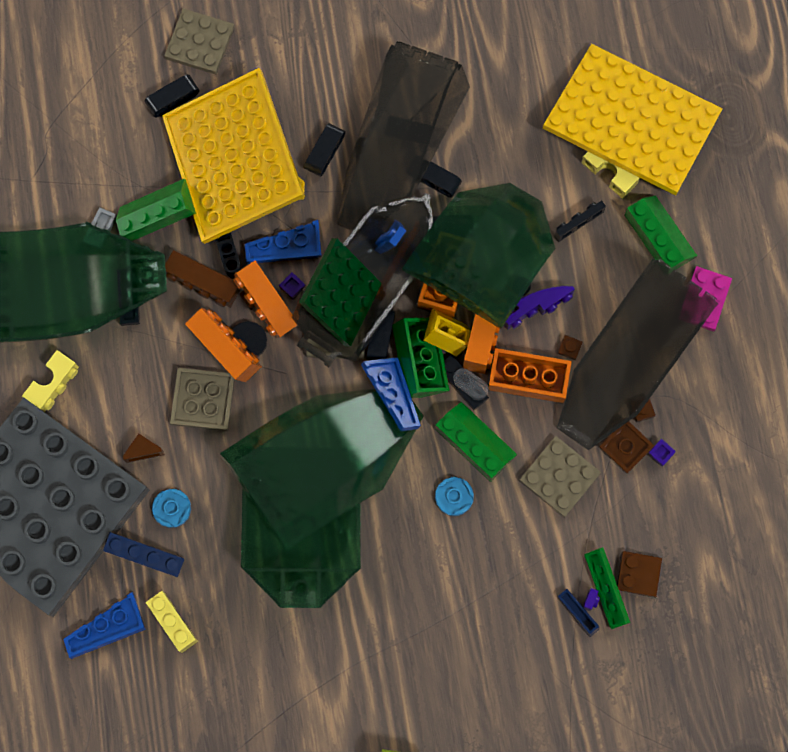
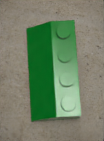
(155, 211)
(659, 232)
(419, 360)
(475, 441)

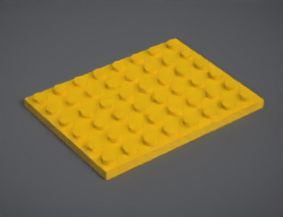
(632, 119)
(233, 155)

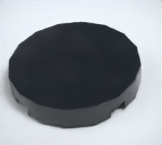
(253, 336)

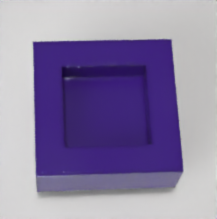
(292, 285)
(661, 452)
(591, 600)

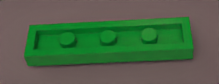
(607, 588)

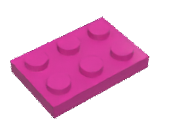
(715, 285)

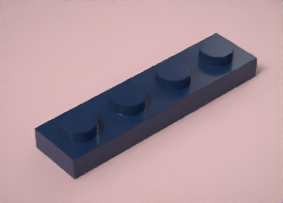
(143, 554)

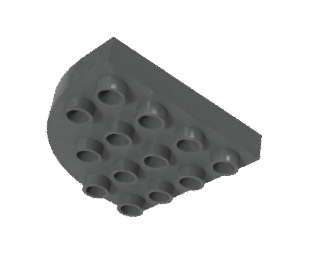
(55, 506)

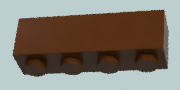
(202, 279)

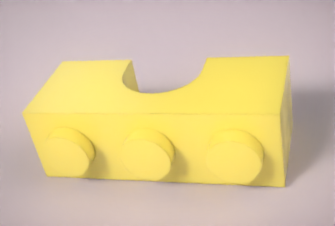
(623, 180)
(63, 371)
(171, 622)

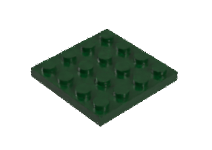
(340, 292)

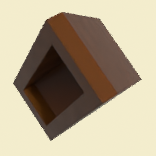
(142, 449)

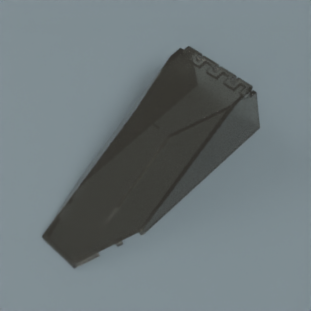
(401, 129)
(633, 353)

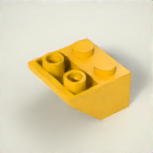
(447, 333)

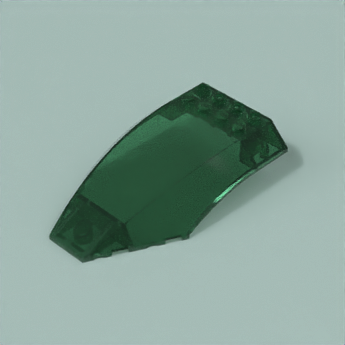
(67, 280)
(318, 461)

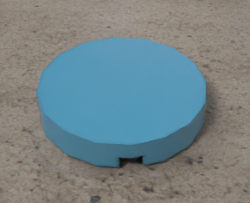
(454, 496)
(171, 508)

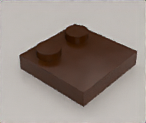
(626, 446)
(639, 574)

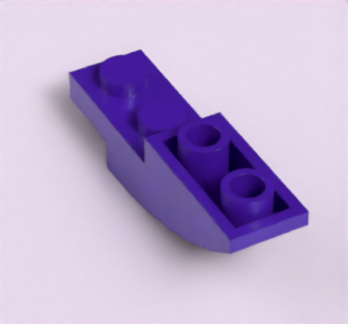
(543, 300)

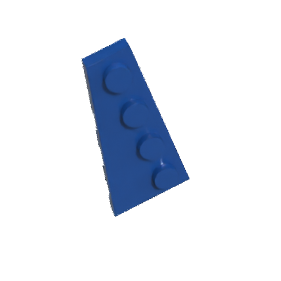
(391, 238)
(290, 245)
(393, 390)
(113, 625)

